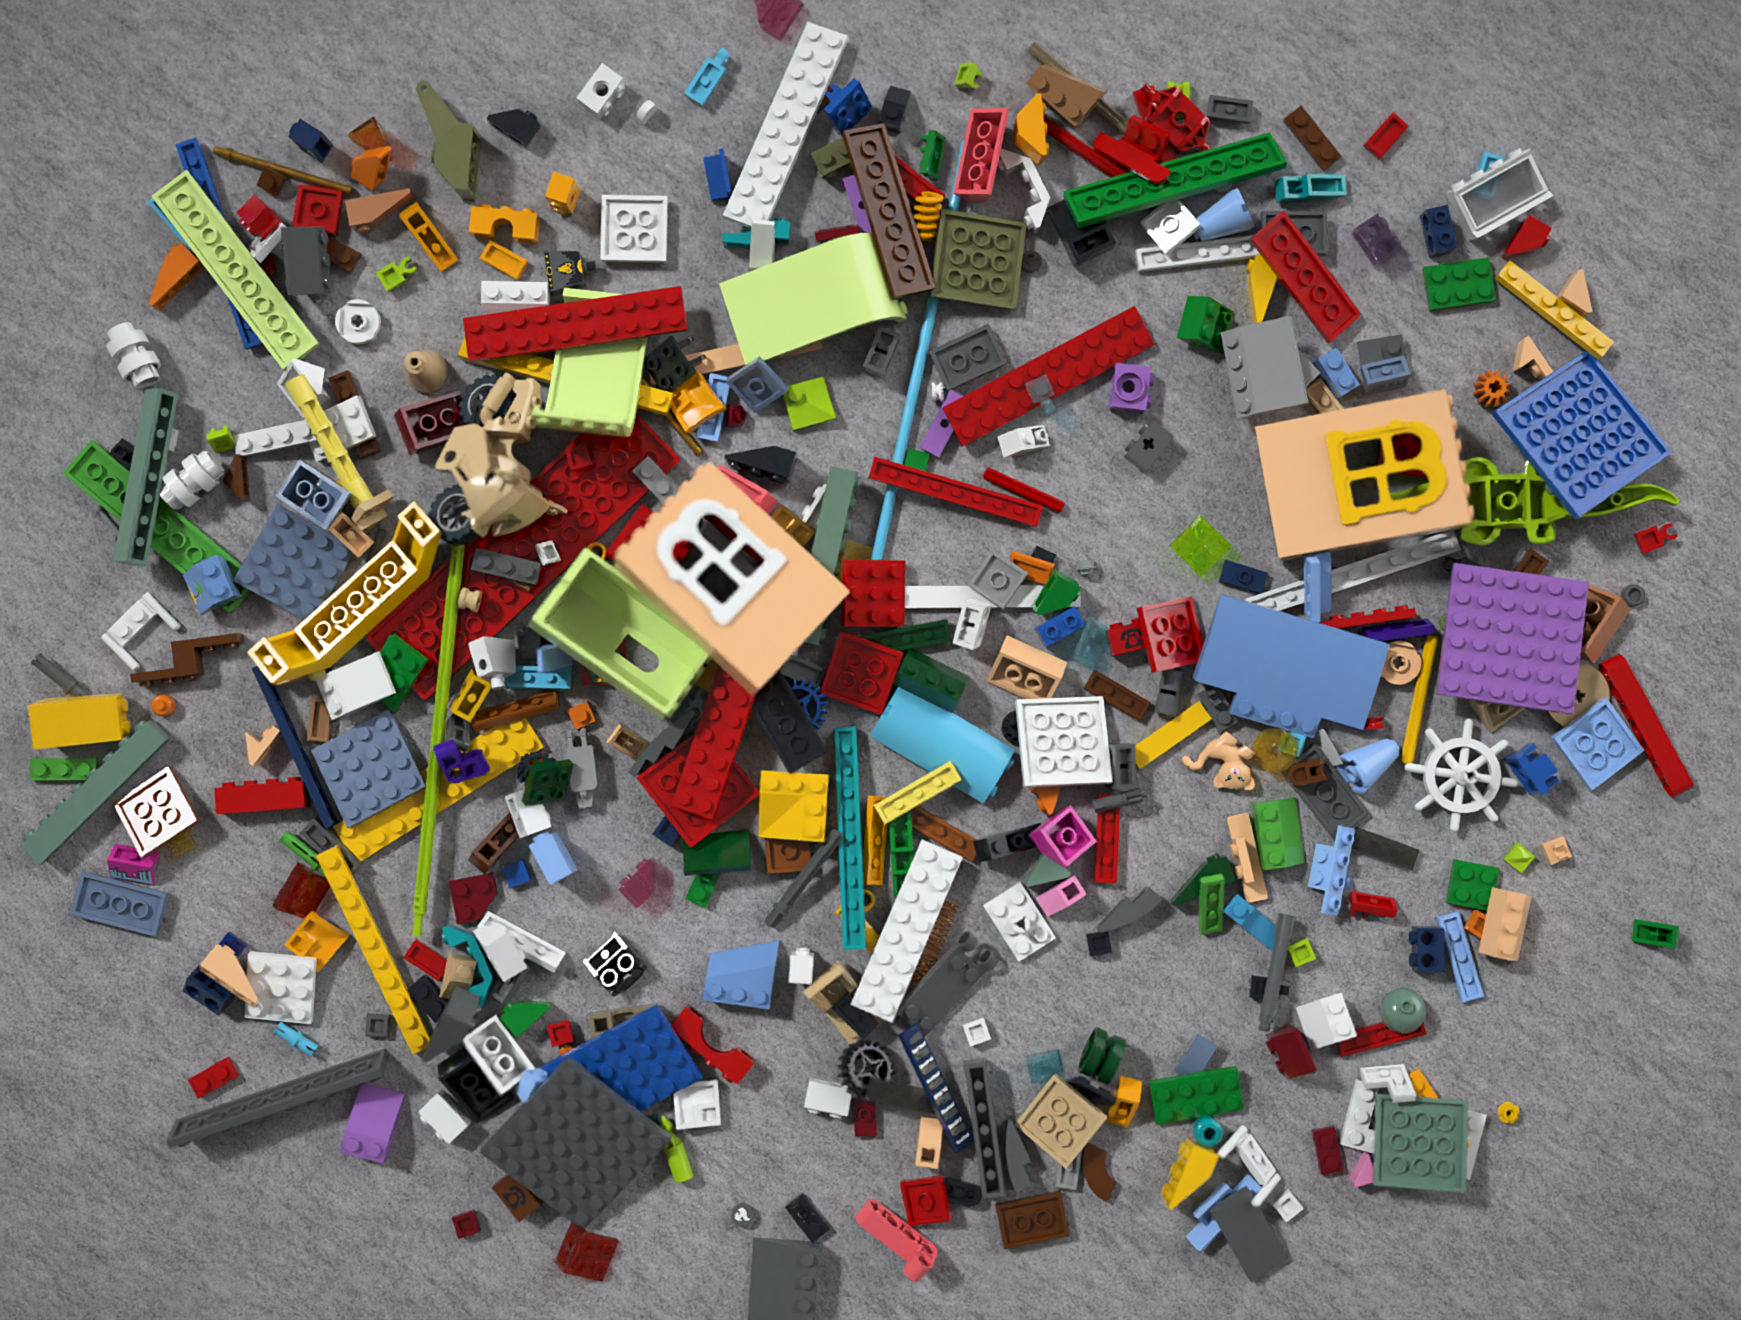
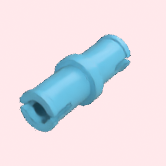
(296, 1039)

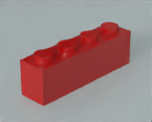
(261, 796)

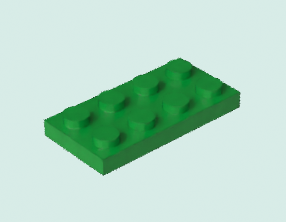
(1196, 1095)

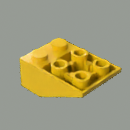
(1190, 1171)

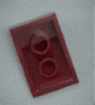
(429, 422)

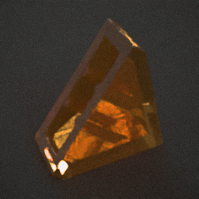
(370, 135)

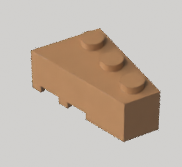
(1066, 93)

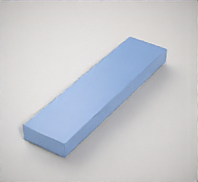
(1460, 957)

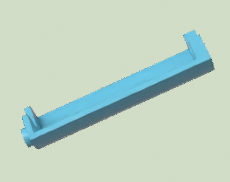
(936, 736)

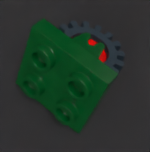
(543, 778)

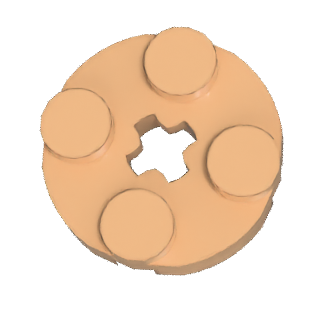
(1411, 665)

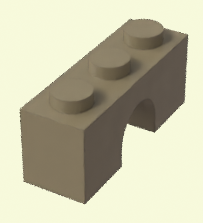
(606, 1019)

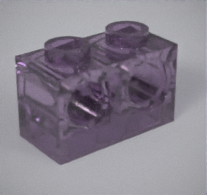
(1371, 243)

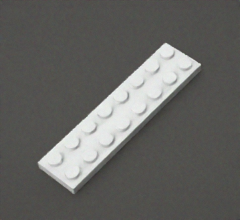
(906, 931)

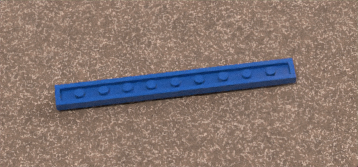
(194, 162)

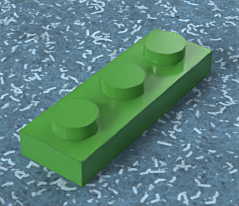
(61, 768)
(1211, 904)

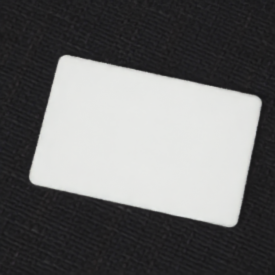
(1328, 747)

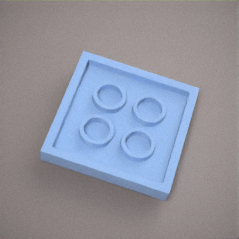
(1597, 743)

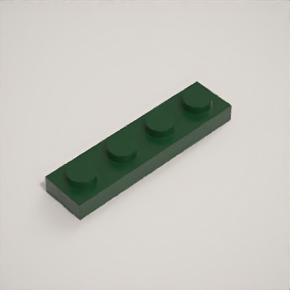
(912, 635)

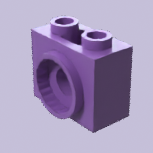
(1140, 379)

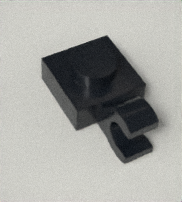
(1257, 987)

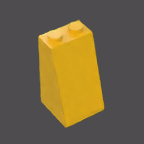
(78, 720)

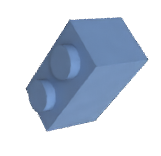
(1336, 373)

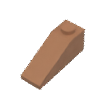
(375, 209)

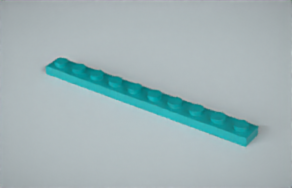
(851, 845)

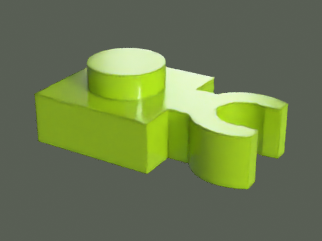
(393, 275)

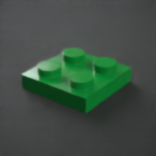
(1471, 884)

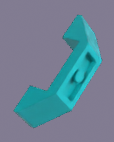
(455, 935)

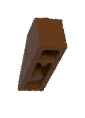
(494, 845)

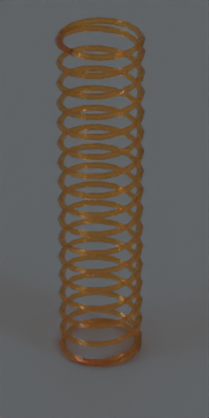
(950, 905)

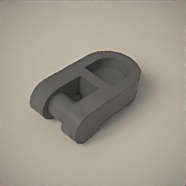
(458, 726)

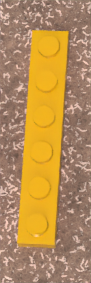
(1554, 310)

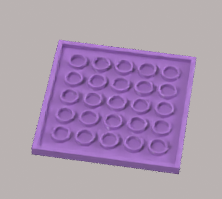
(1512, 638)

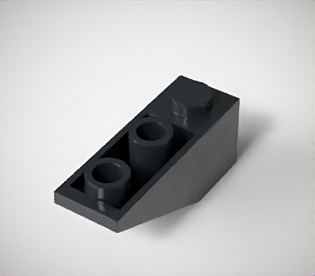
(1004, 843)

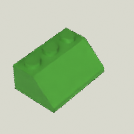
(1277, 833)

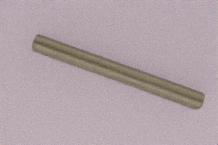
(1102, 107)

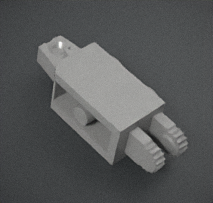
(585, 769)

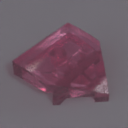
(777, 15)

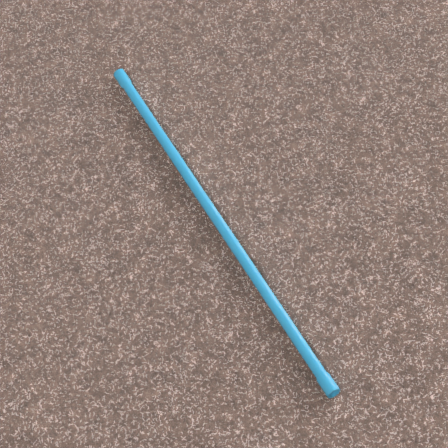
(910, 403)

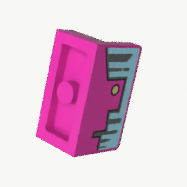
(127, 864)

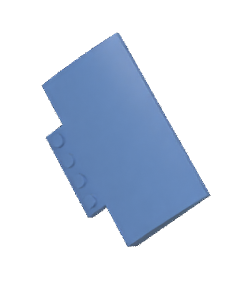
(1289, 667)

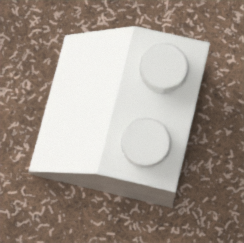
(501, 951)
(1325, 1021)

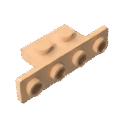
(1247, 858)

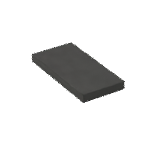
(1329, 799)
(1248, 1234)

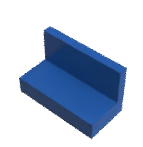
(717, 176)

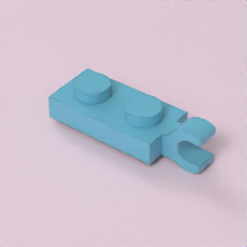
(707, 78)

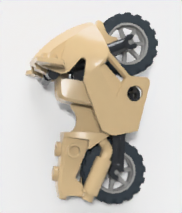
(497, 485)

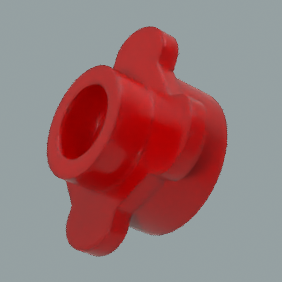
(270, 266)

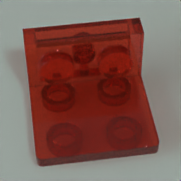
(585, 1253)

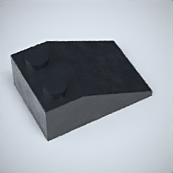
(471, 1086)

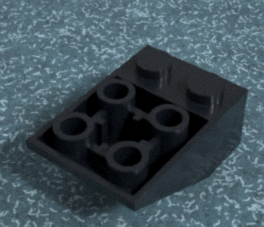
(1081, 242)
(769, 461)

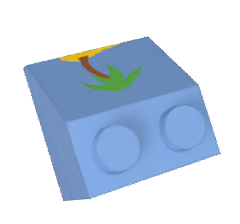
(211, 584)

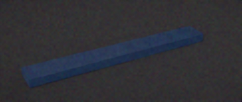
(296, 749)

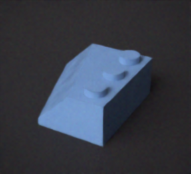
(742, 975)

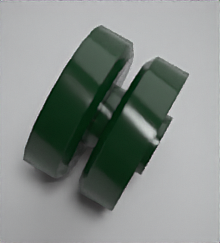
(1101, 1055)

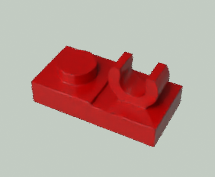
(1371, 903)

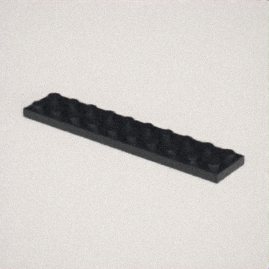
(775, 702)

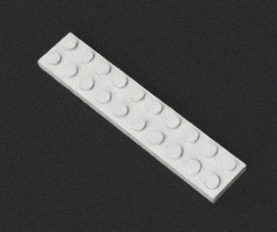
(786, 125)

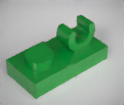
(932, 154)
(702, 888)

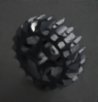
(856, 1056)

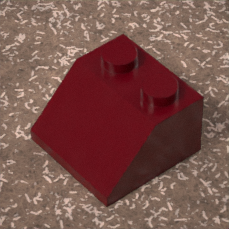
(1290, 1052)

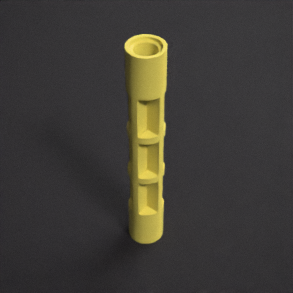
(327, 438)

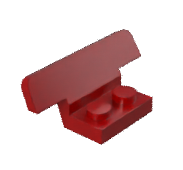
(1138, 149)

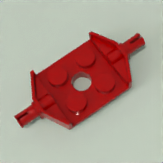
(1161, 113)

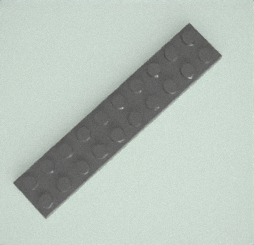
(278, 1098)

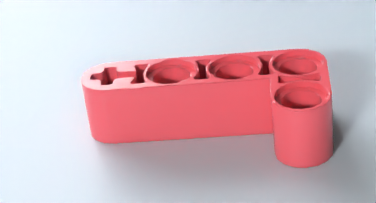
(899, 1237)

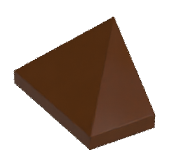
(237, 477)

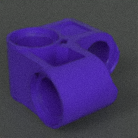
(471, 763)

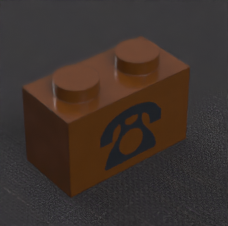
(516, 1197)

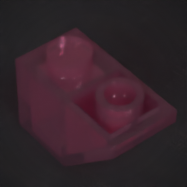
(641, 884)

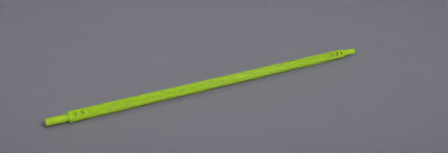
(437, 736)

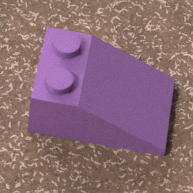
(373, 1123)

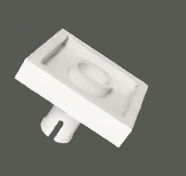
(261, 248)

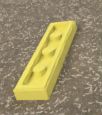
(917, 792)

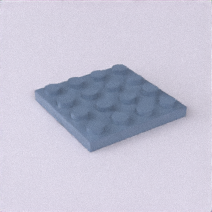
(294, 563)
(369, 768)

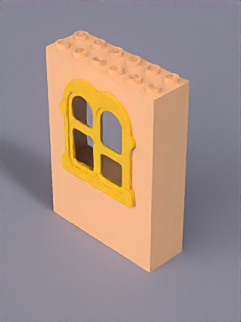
(1312, 485)

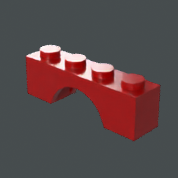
(732, 1063)

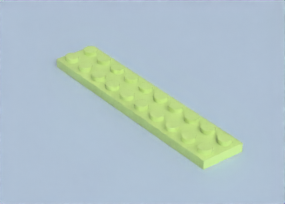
(235, 269)

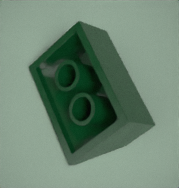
(931, 680)

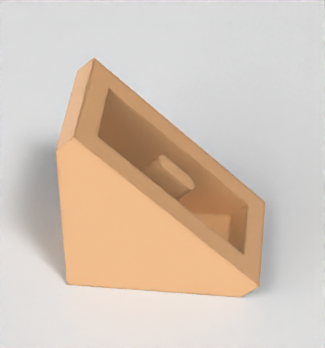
(1576, 294)
(627, 741)

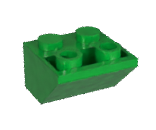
(1204, 322)

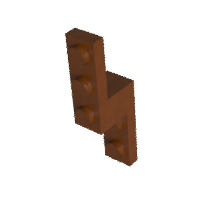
(187, 659)

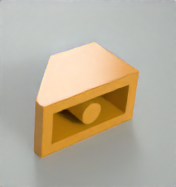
(1126, 1101)

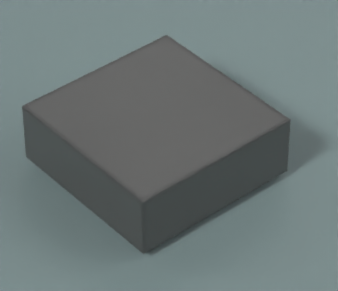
(378, 1025)

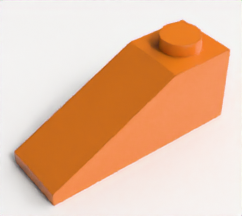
(176, 272)

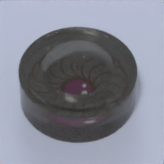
(1031, 261)

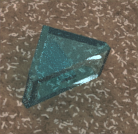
(1043, 1065)

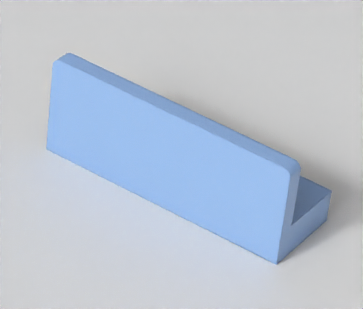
(1317, 584)

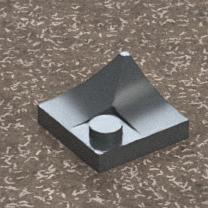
(1380, 349)

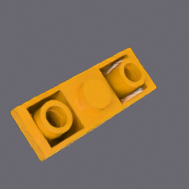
(1031, 130)

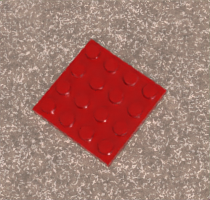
(662, 782)

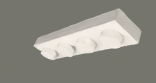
(273, 438)
(532, 946)

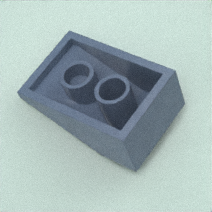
(313, 494)

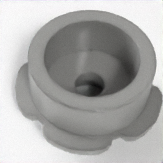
(1085, 566)

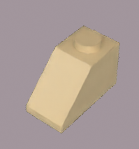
(458, 972)

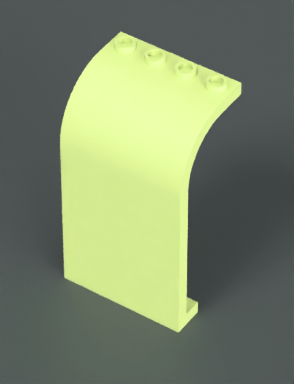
(810, 297)
(594, 384)

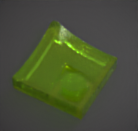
(1200, 546)

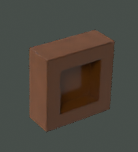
(271, 180)

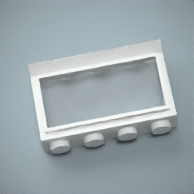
(1498, 193)

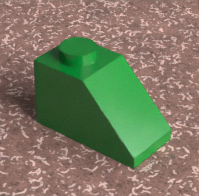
(1056, 594)
(523, 1014)

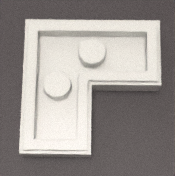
(1391, 1076)

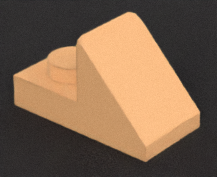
(1529, 353)
(350, 534)
(258, 748)

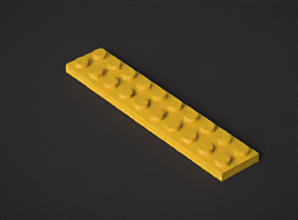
(503, 749)

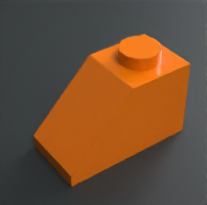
(371, 166)

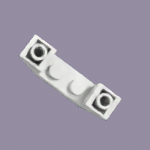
(1011, 162)

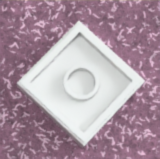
(1170, 225)

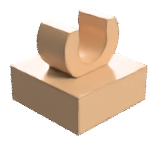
(1556, 850)

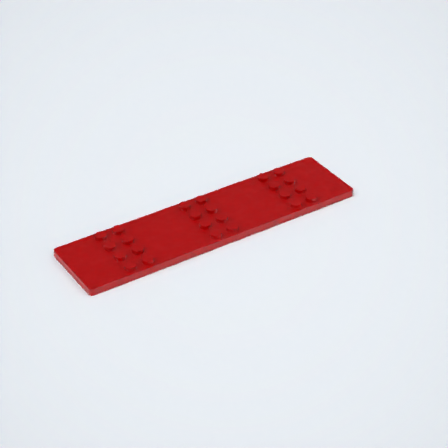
(594, 502)

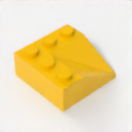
(793, 806)

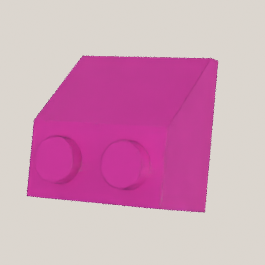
(1063, 836)

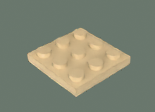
(1061, 1120)

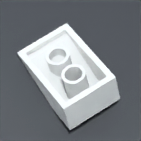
(355, 686)

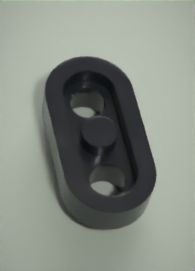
(959, 1190)

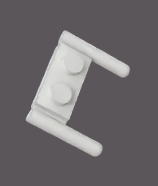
(132, 623)
(1254, 1160)

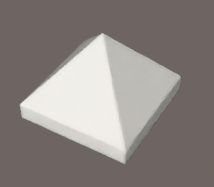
(547, 552)

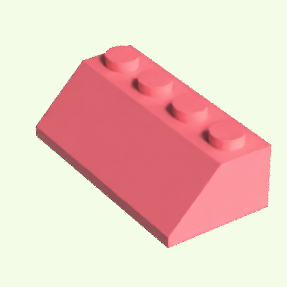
(980, 154)

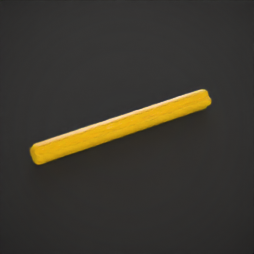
(1419, 699)

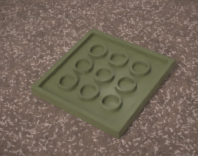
(978, 259)

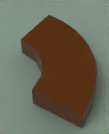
(1095, 1171)

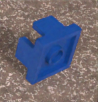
(1533, 772)

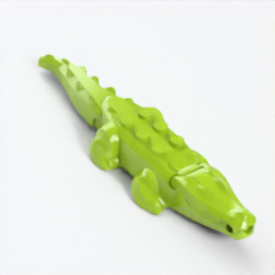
(1523, 502)

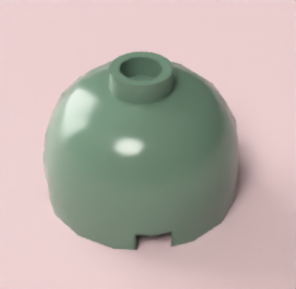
(1403, 1010)

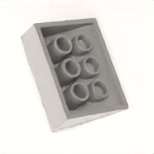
(1264, 367)

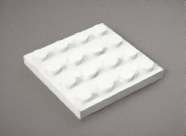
(1063, 741)

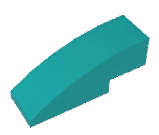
(1310, 187)

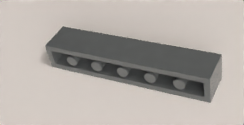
(984, 1128)

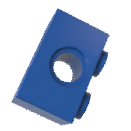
(1059, 626)

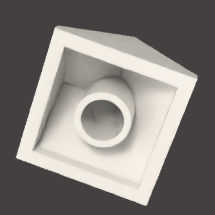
(313, 374)

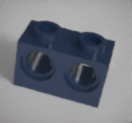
(310, 140)
(1438, 231)
(1433, 948)
(207, 992)

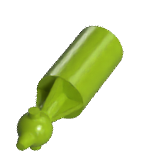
(676, 1154)

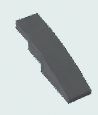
(668, 738)

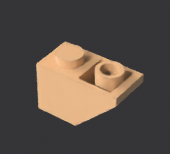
(928, 1143)

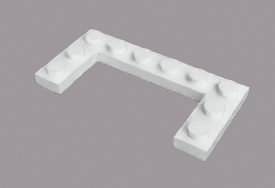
(1359, 1135)

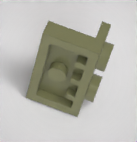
(831, 158)

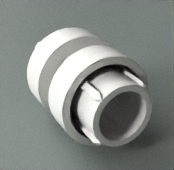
(130, 348)
(198, 473)

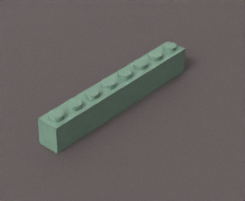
(145, 477)
(831, 529)
(95, 792)

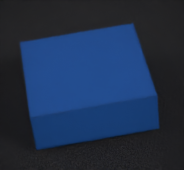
(516, 873)

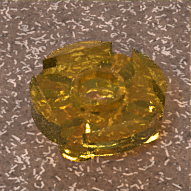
(1278, 737)

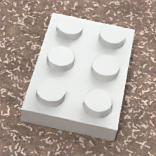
(350, 424)

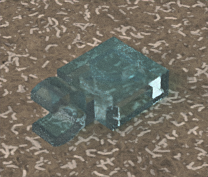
(1040, 391)

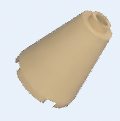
(425, 370)

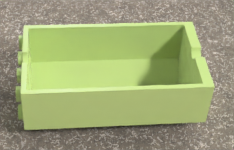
(593, 615)

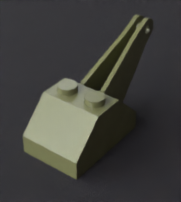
(456, 144)

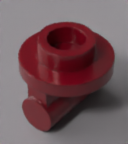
(735, 416)

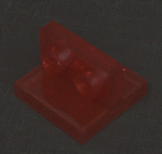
(301, 892)

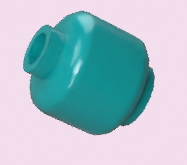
(1213, 1135)

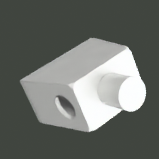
(493, 659)

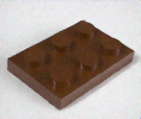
(1032, 1219)

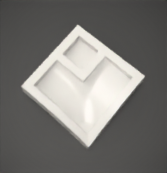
(697, 1105)

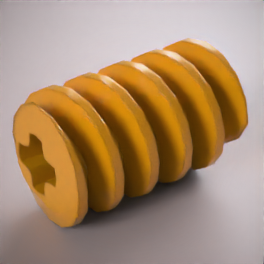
(928, 215)

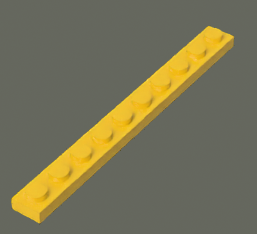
(541, 370)
(374, 949)

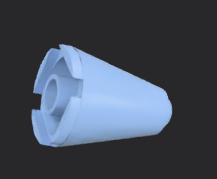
(1224, 218)
(1366, 764)

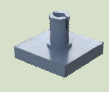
(757, 384)

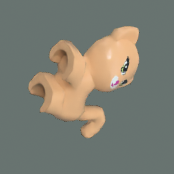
(1233, 772)

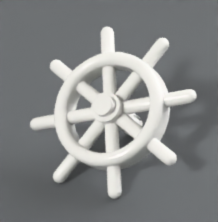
(1461, 775)

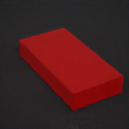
(1386, 136)
(426, 959)

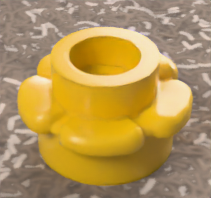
(1504, 1108)

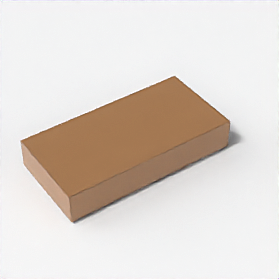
(319, 721)

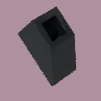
(529, 642)

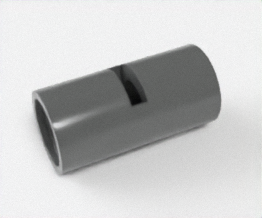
(1169, 692)

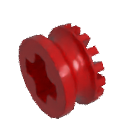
(1374, 723)

